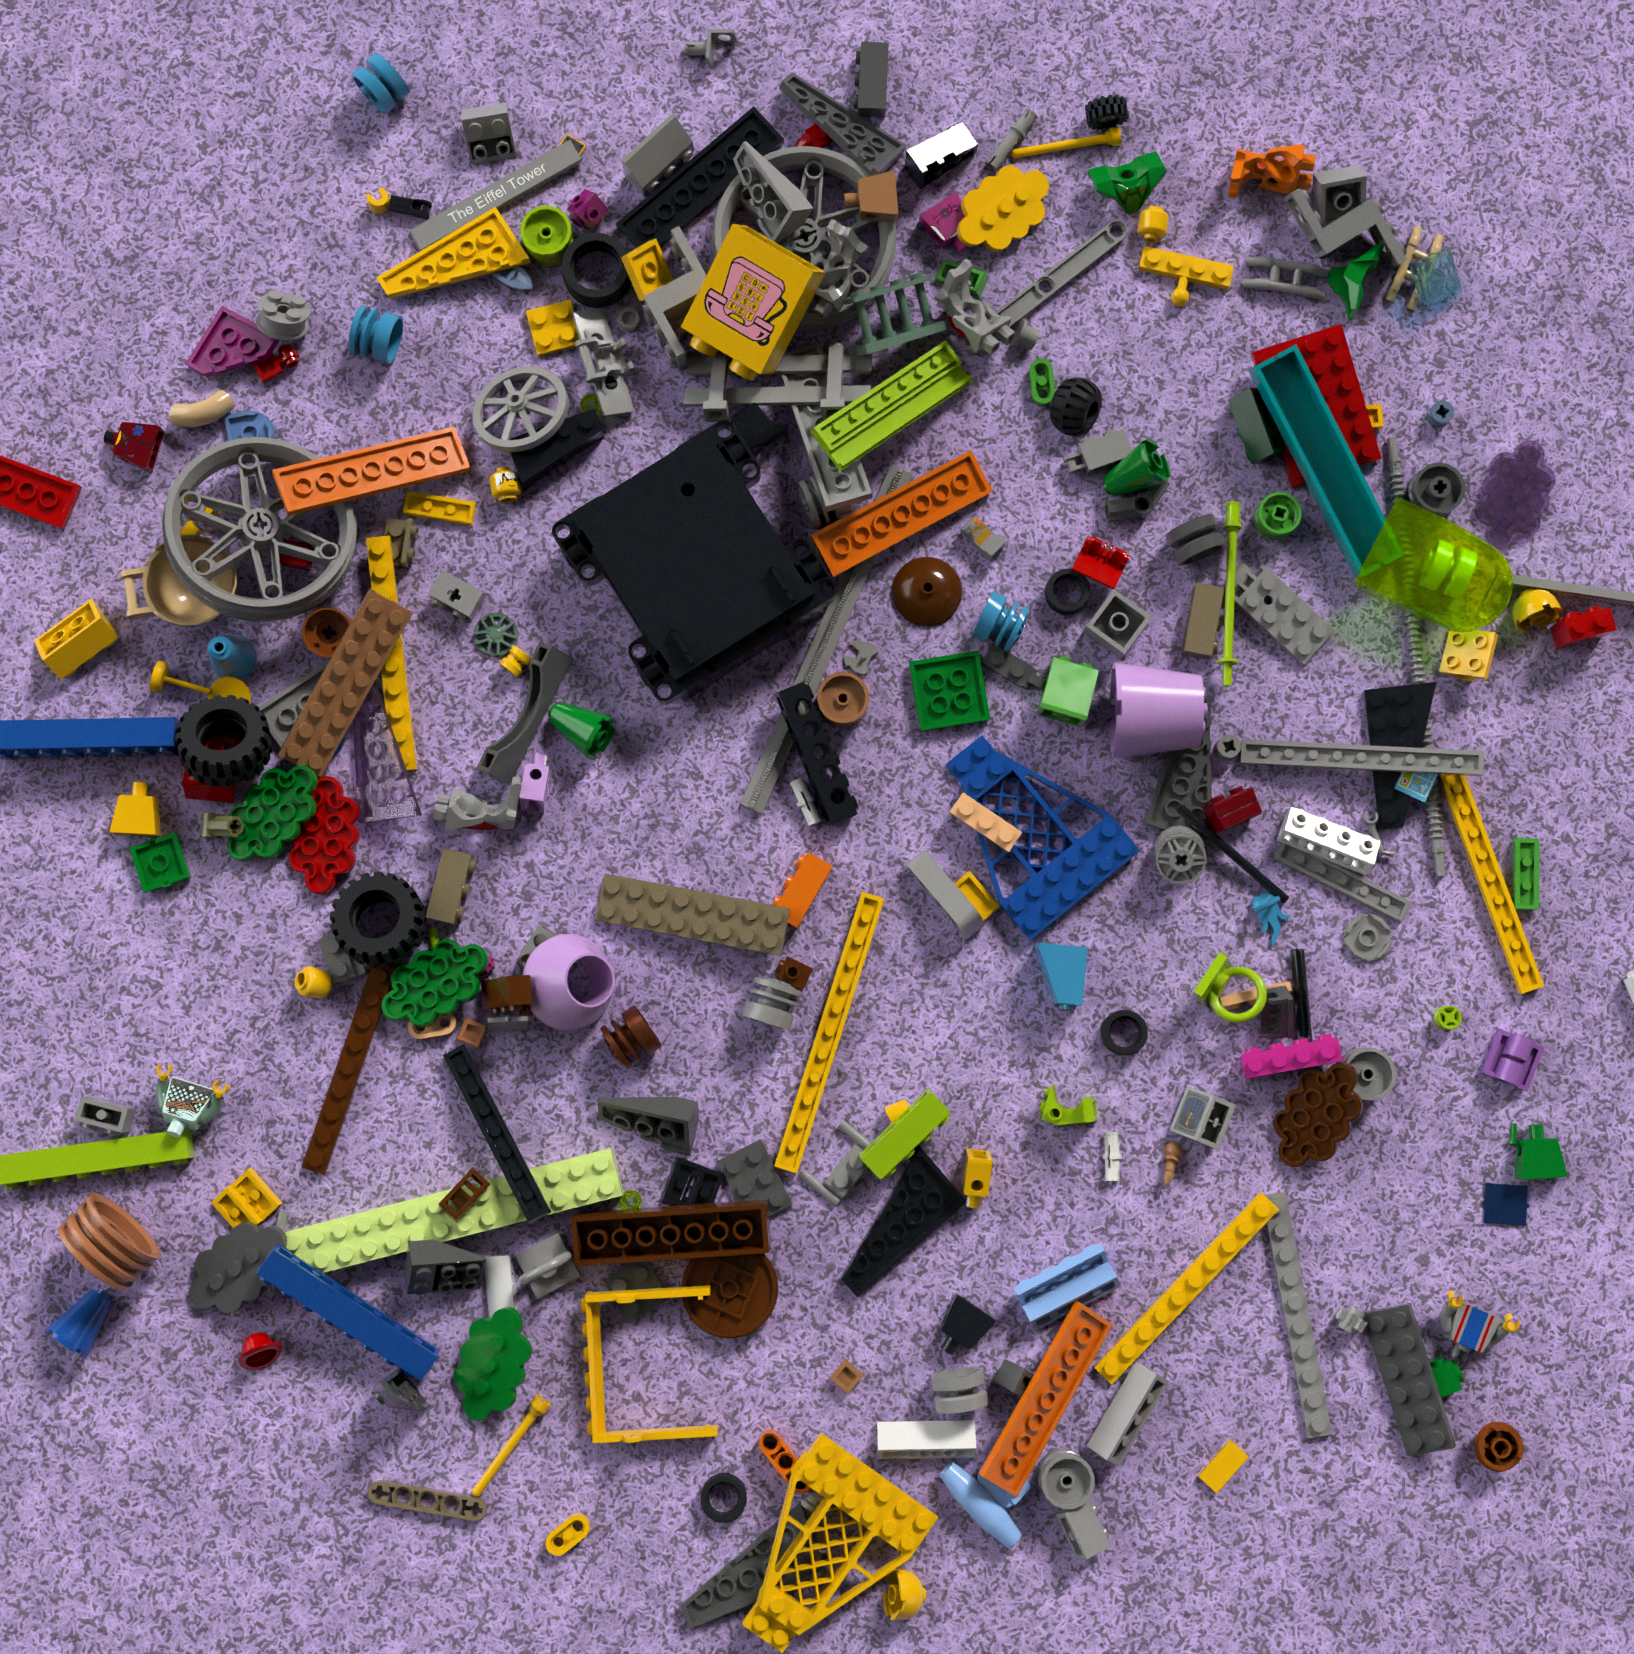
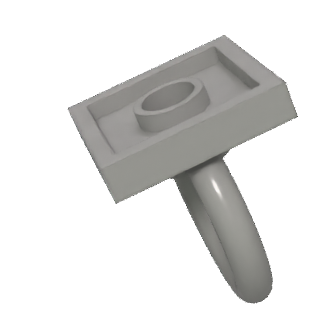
(547, 1266)

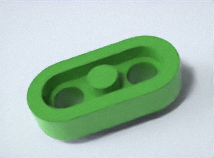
(1041, 383)

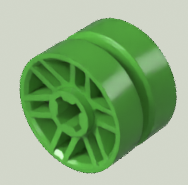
(1277, 504)

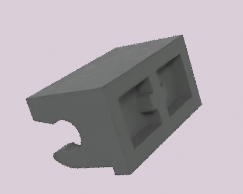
(1277, 1013)

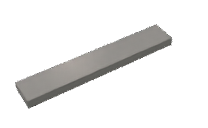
(1344, 882)

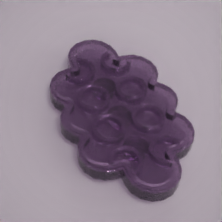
(1514, 494)

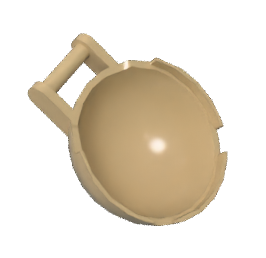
(166, 593)

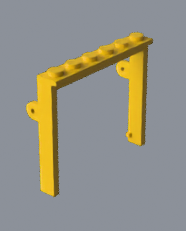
(594, 1378)

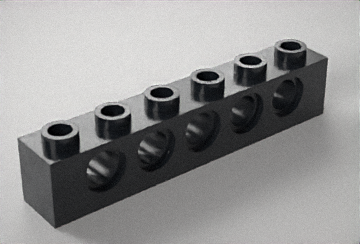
(813, 767)

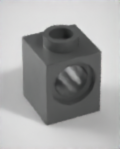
(1013, 1377)

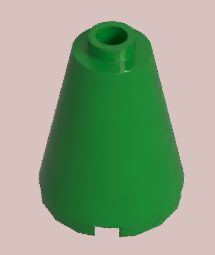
(1138, 470)
(583, 728)

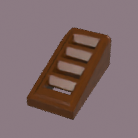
(443, 1204)

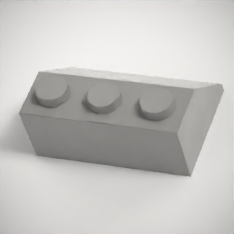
(657, 155)

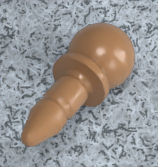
(1173, 1152)

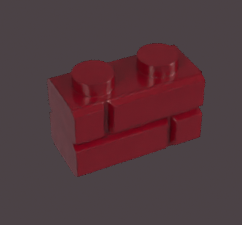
(1232, 809)

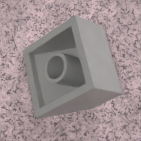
(1338, 192)

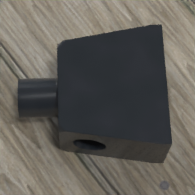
(964, 1324)

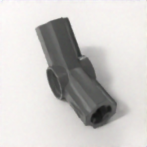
(1126, 508)

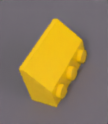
(76, 639)

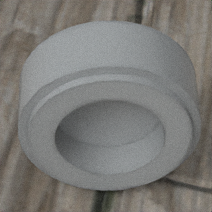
(629, 319)

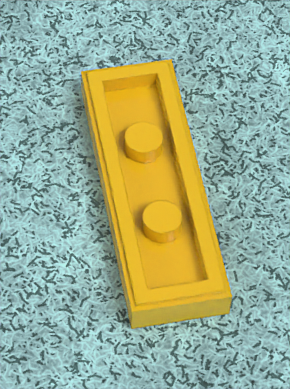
(439, 508)

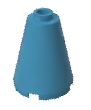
(232, 655)

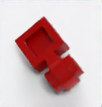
(271, 367)

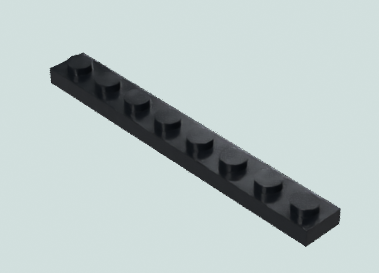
(497, 1134)

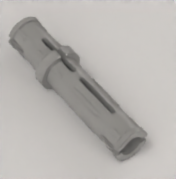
(1016, 133)

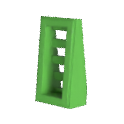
(980, 275)

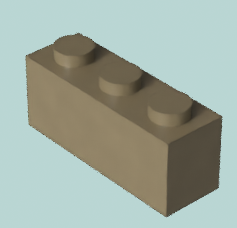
(1203, 621)
(451, 886)

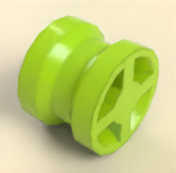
(1451, 1015)

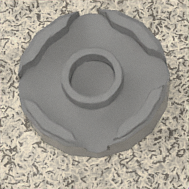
(1359, 940)

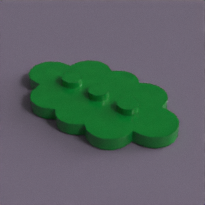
(273, 812)
(435, 983)
(492, 1363)

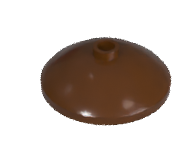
(921, 606)

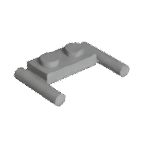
(845, 1172)

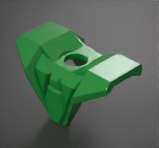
(1130, 182)
(1348, 280)

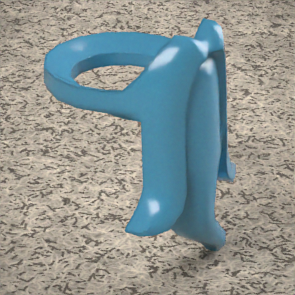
(1267, 911)

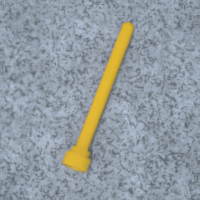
(1111, 137)
(536, 1408)

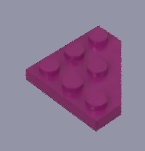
(230, 344)

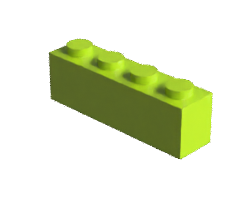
(905, 1134)

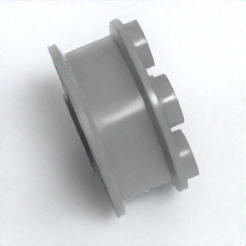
(283, 316)

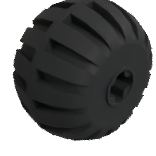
(1075, 406)

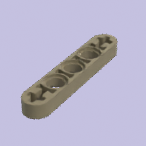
(416, 1504)

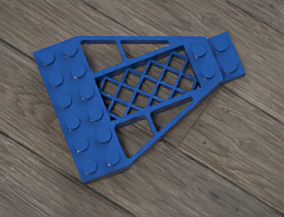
(1069, 874)

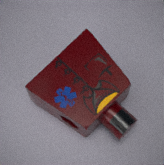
(136, 444)

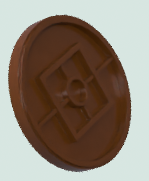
(740, 1297)

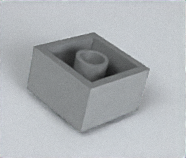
(1117, 624)

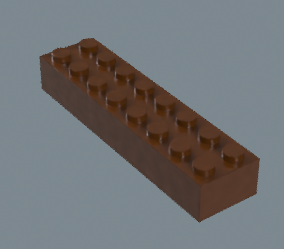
(671, 1232)

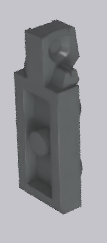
(1012, 668)

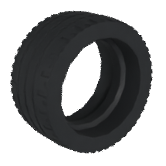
(587, 244)

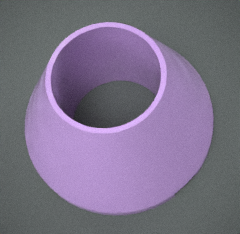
(548, 974)

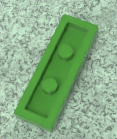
(1525, 874)

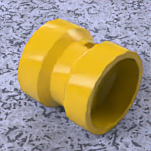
(515, 661)

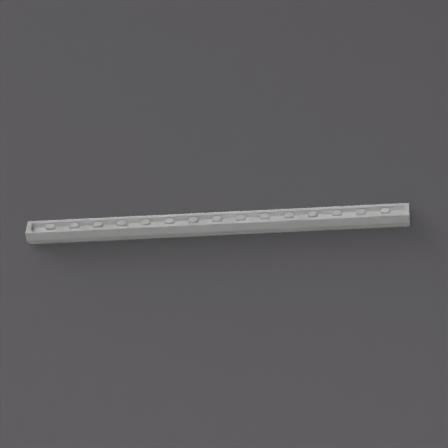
(815, 663)

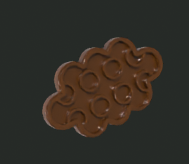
(1318, 1114)

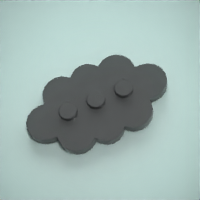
(230, 1268)

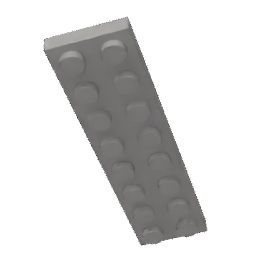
(835, 487)

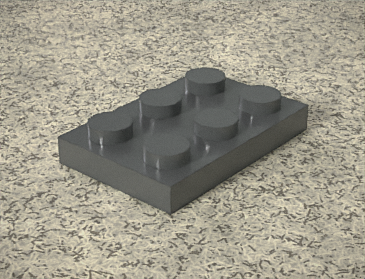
(755, 1177)

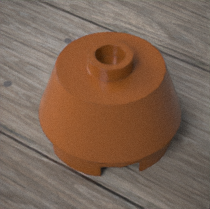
(1498, 1446)

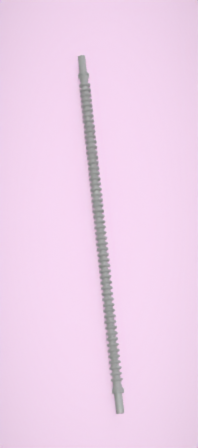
(1437, 846)

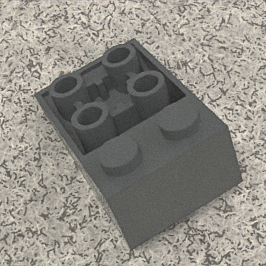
(441, 1268)

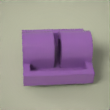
(1512, 1059)

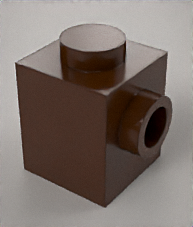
(793, 972)

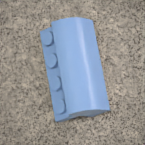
(1057, 1288)

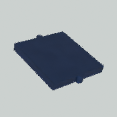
(1505, 1204)

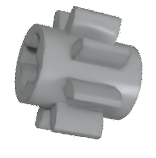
(1351, 1320)

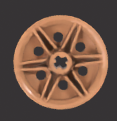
(109, 1242)

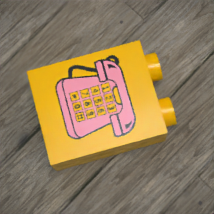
(751, 302)

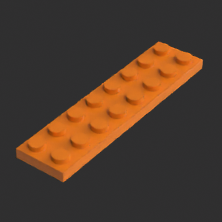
(370, 470)
(901, 513)
(1045, 1399)

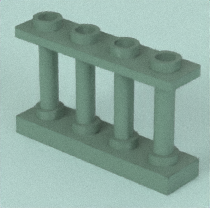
(909, 331)

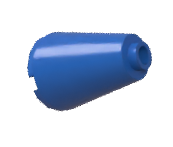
(82, 1322)

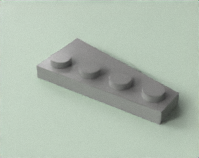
(286, 706)

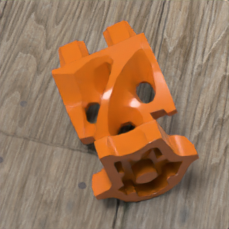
(1265, 166)

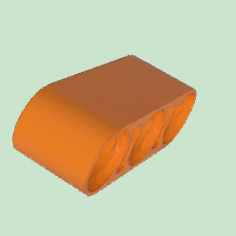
(775, 1452)

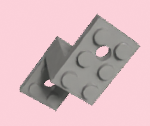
(1361, 218)
(674, 299)

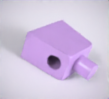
(534, 792)

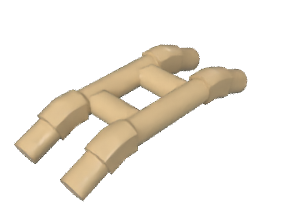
(1402, 272)

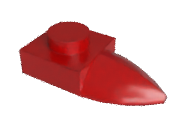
(814, 137)

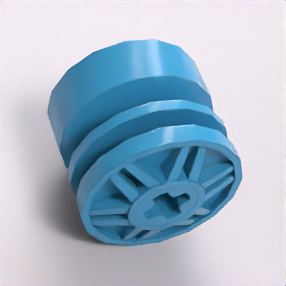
(375, 334)
(1001, 621)

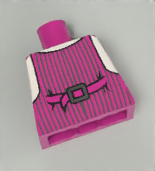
(942, 222)

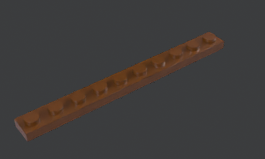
(348, 1069)

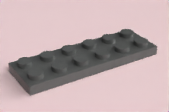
(1409, 1379)

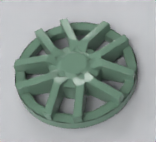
(495, 634)

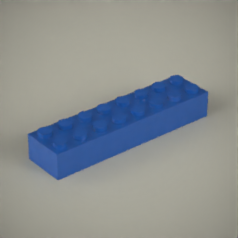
(88, 736)

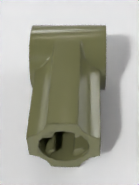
(220, 826)

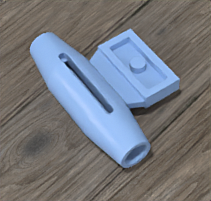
(984, 1502)

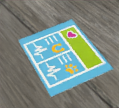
(1416, 784)

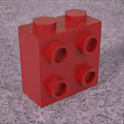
(1582, 627)

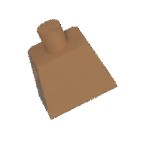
(875, 198)

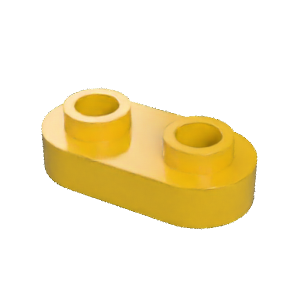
(568, 1534)

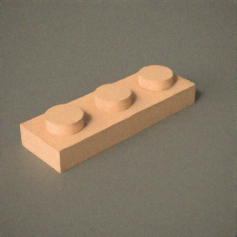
(985, 822)
(1232, 1001)

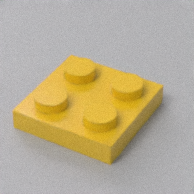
(647, 268)
(553, 327)

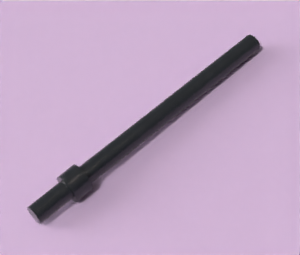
(1198, 824)

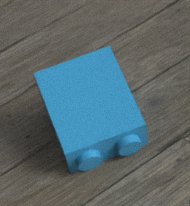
(1063, 972)

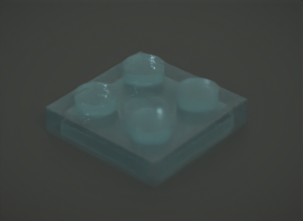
(1435, 277)

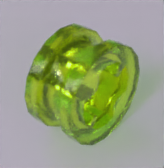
(588, 398)
(627, 1194)

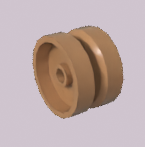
(842, 685)

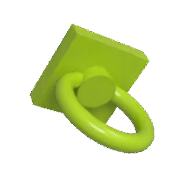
(1216, 981)

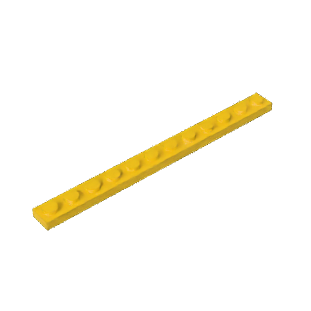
(829, 1032)

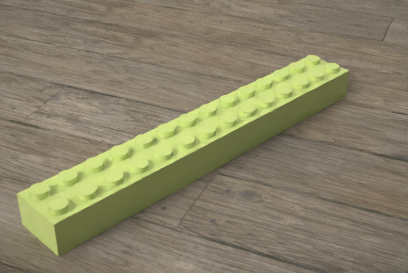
(390, 1227)

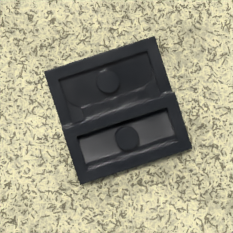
(702, 1190)

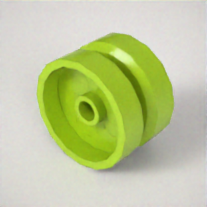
(546, 235)

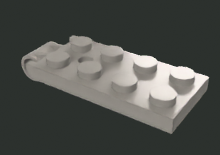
(1286, 619)

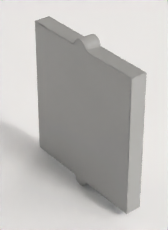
(507, 1023)

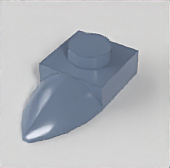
(513, 277)

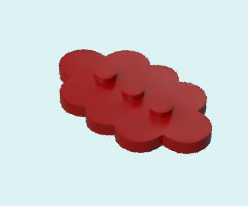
(327, 839)

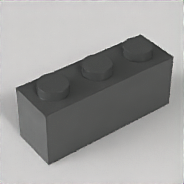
(871, 79)

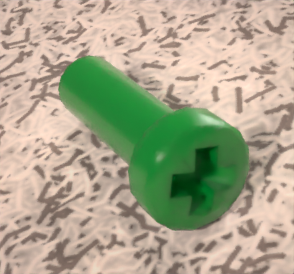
(1513, 1128)

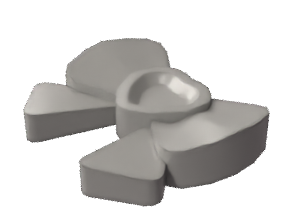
(859, 664)

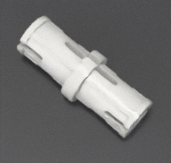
(800, 787)
(1112, 1156)

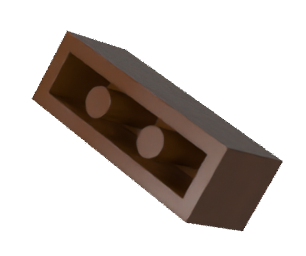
(506, 993)

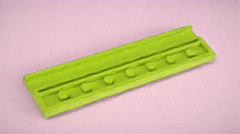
(891, 406)

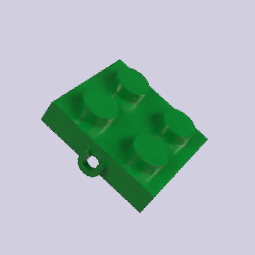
(160, 862)

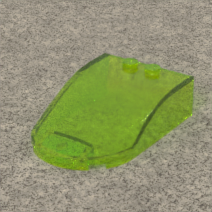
(1436, 570)

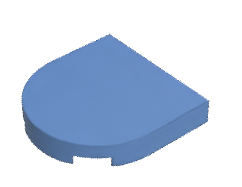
(247, 425)

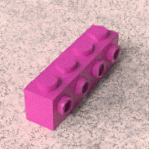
(1289, 1058)

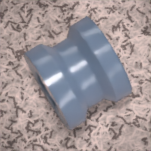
(1437, 418)

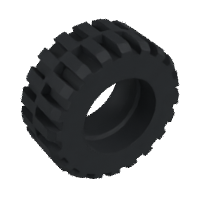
(217, 717)
(362, 895)

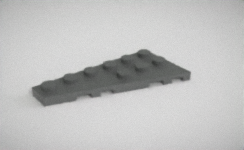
(1183, 781)
(743, 1576)

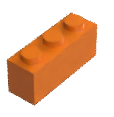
(803, 887)

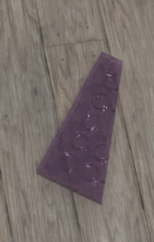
(381, 775)

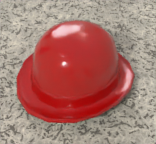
(259, 1351)

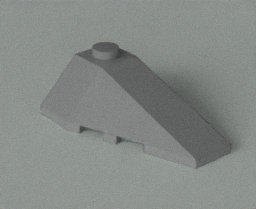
(776, 199)

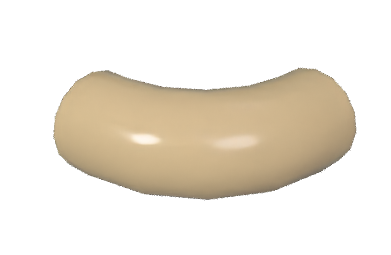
(201, 412)

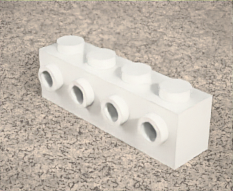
(1328, 840)

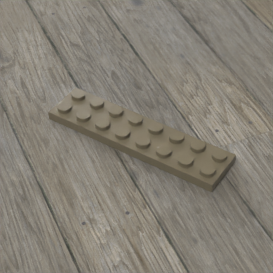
(693, 914)

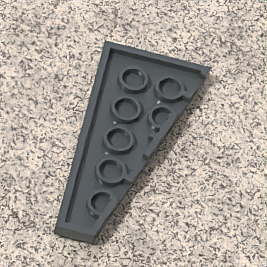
(854, 134)

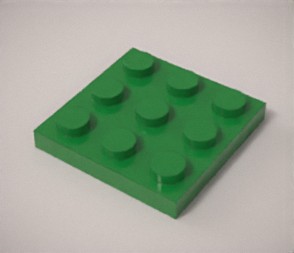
(949, 691)

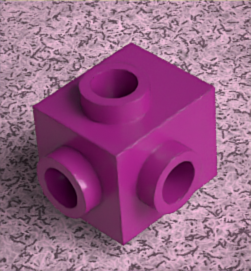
(587, 209)

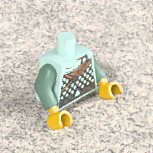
(187, 1103)

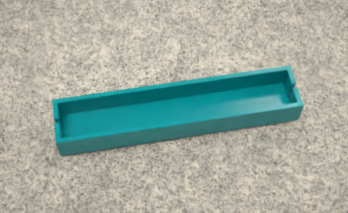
(1320, 453)

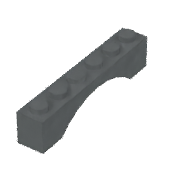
(546, 673)

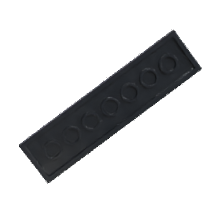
(697, 182)

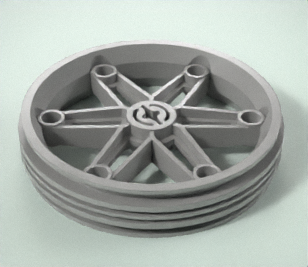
(836, 164)
(197, 583)

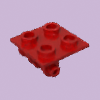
(1100, 563)

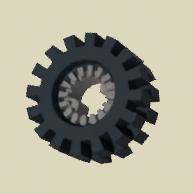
(1106, 112)

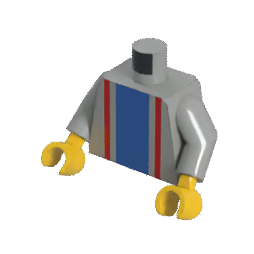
(1472, 1327)

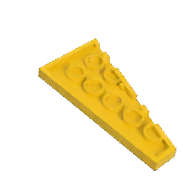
(468, 252)

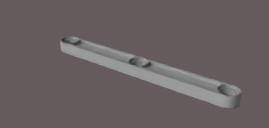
(1059, 275)

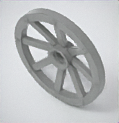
(518, 406)

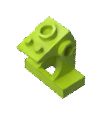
(1084, 1112)

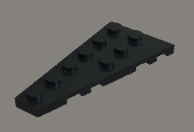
(1396, 719)
(910, 1214)

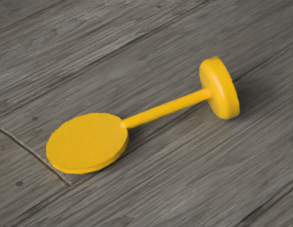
(222, 686)

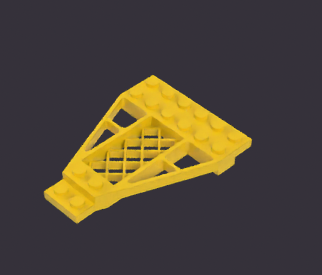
(870, 1502)

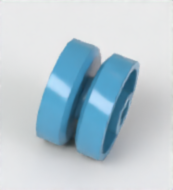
(380, 83)

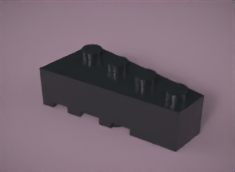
(571, 438)

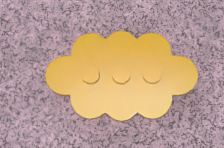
(1002, 208)

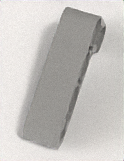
(946, 894)

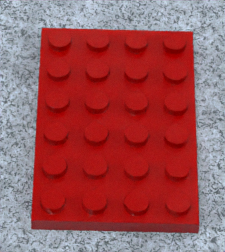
(1335, 375)

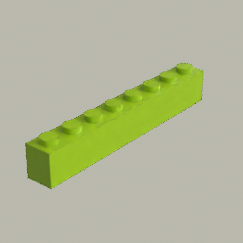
(95, 1156)

